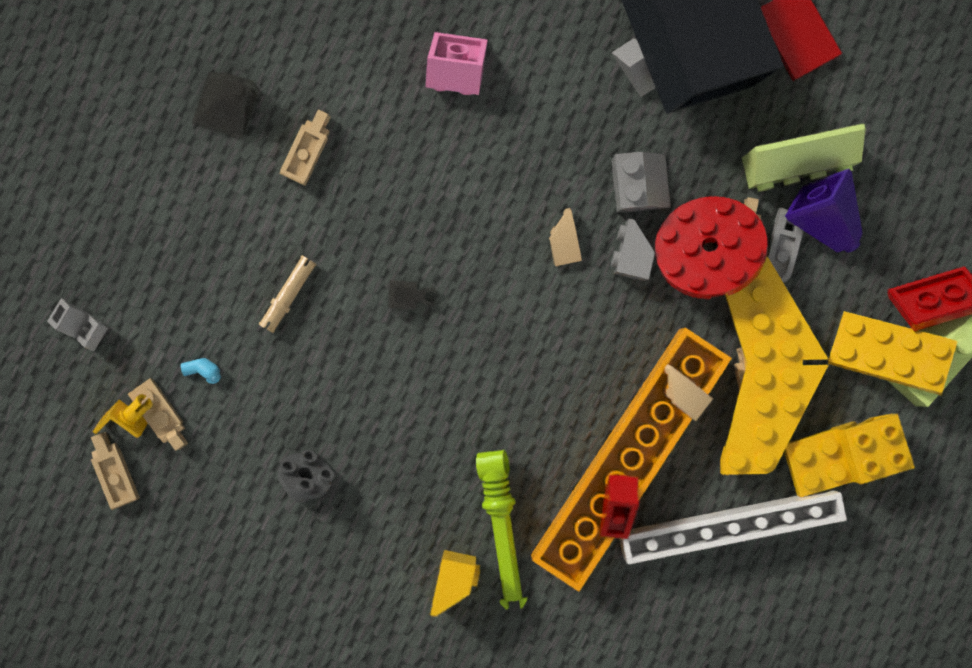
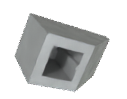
(635, 253)

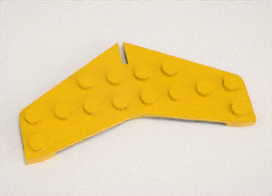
(774, 380)

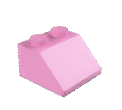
(456, 63)

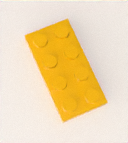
(892, 353)

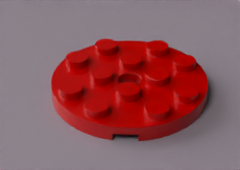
(715, 273)

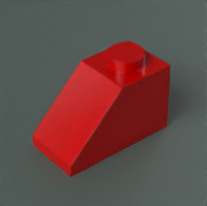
(619, 506)

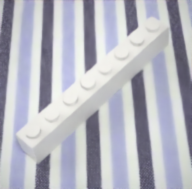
(732, 526)

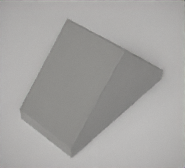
(634, 66)

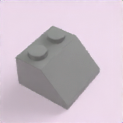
(640, 182)

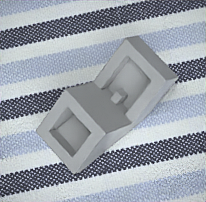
(77, 324)

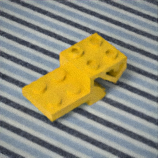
(848, 455)

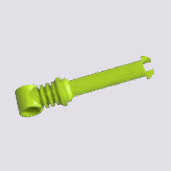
(498, 502)

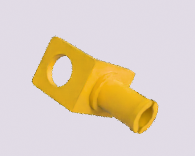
(127, 416)

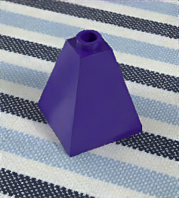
(829, 211)

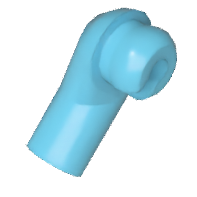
(204, 368)

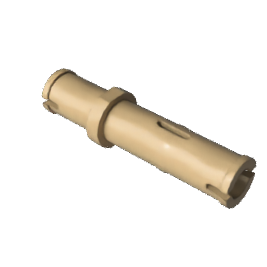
(287, 294)

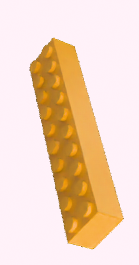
(633, 449)

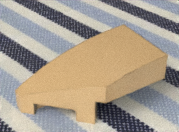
(565, 241)
(686, 394)

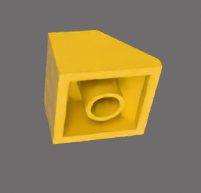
(455, 580)

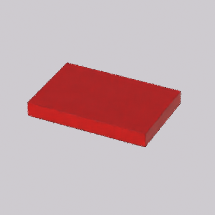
(800, 36)
(934, 298)

